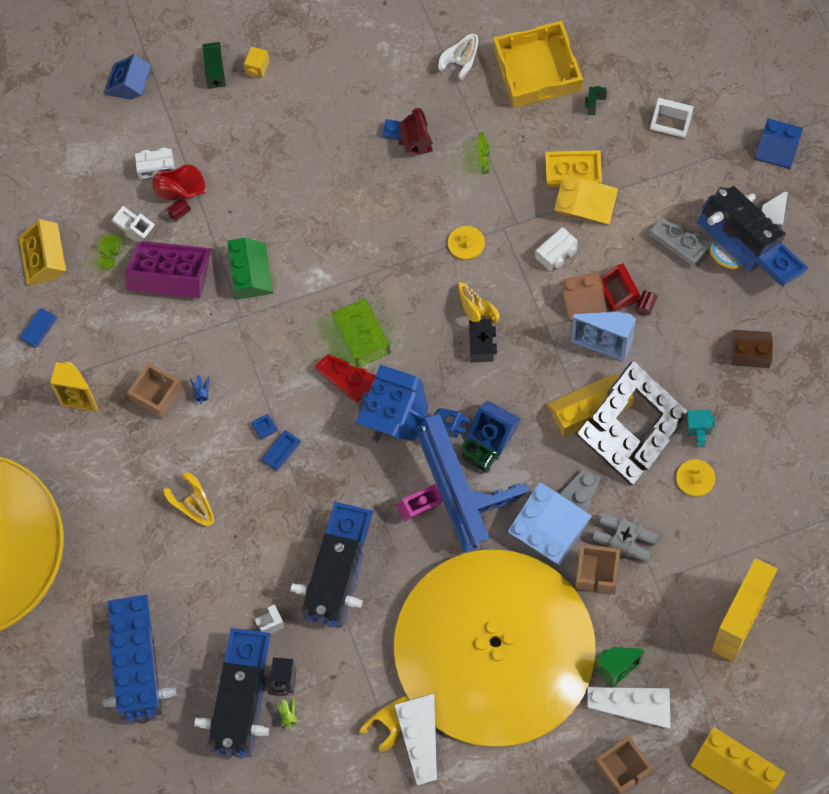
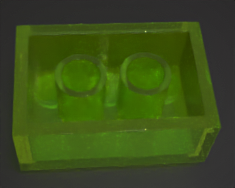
(361, 333)

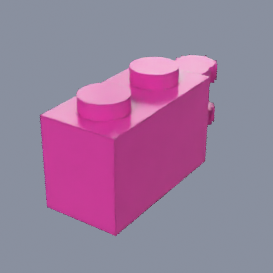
(419, 503)

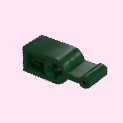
(213, 65)

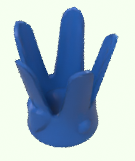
(200, 394)

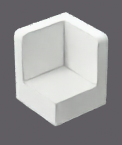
(271, 621)

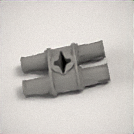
(629, 546)

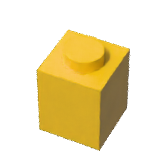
(256, 62)

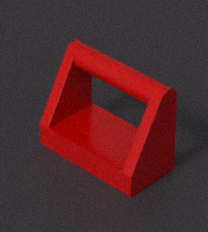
(627, 283)

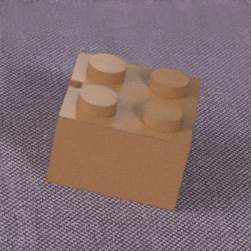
(152, 392)
(597, 568)
(624, 766)

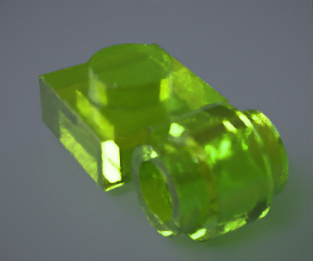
(109, 246)

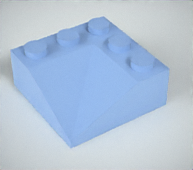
(604, 332)
(549, 524)

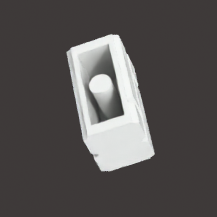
(152, 162)
(556, 249)

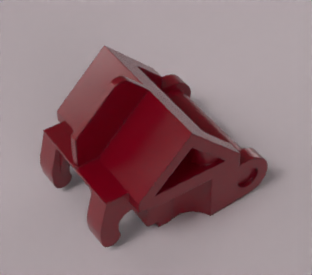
(415, 133)

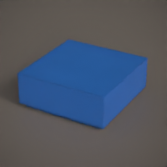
(264, 426)

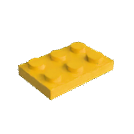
(574, 163)

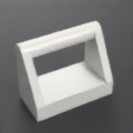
(674, 110)

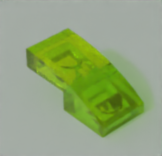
(483, 152)

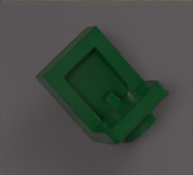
(595, 93)

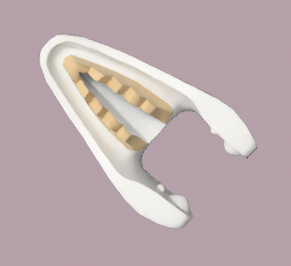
(461, 53)

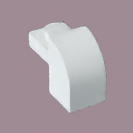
(135, 227)

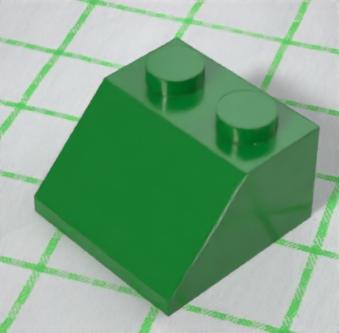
(617, 663)

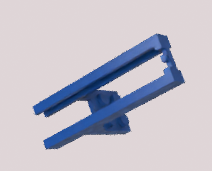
(460, 502)

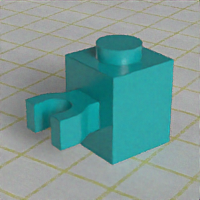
(699, 424)

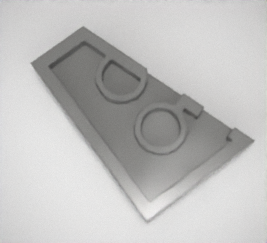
(684, 244)
(582, 489)

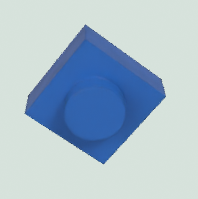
(391, 130)

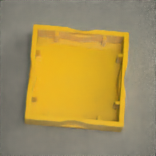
(537, 64)
(744, 610)

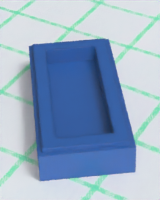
(38, 327)
(281, 450)

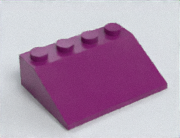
(168, 269)

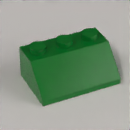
(249, 268)

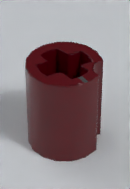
(178, 209)
(646, 303)

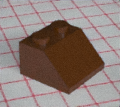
(751, 348)

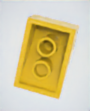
(586, 199)

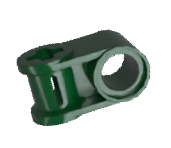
(482, 457)

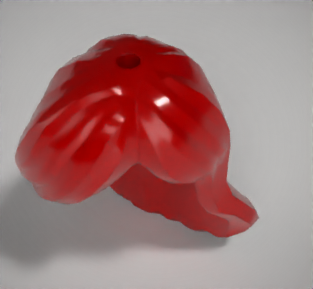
(177, 183)

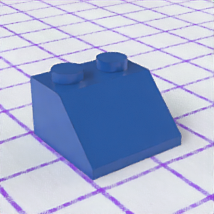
(128, 78)
(779, 143)
(493, 427)

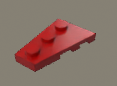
(347, 378)

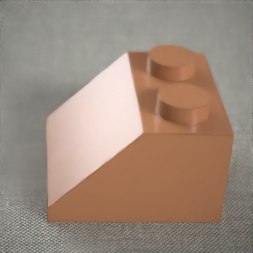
(584, 294)

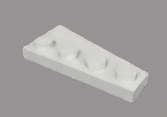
(636, 704)
(418, 730)

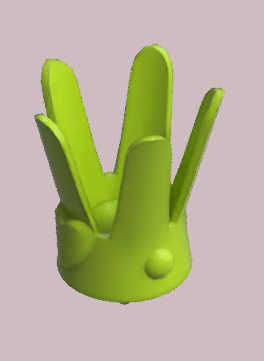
(287, 715)

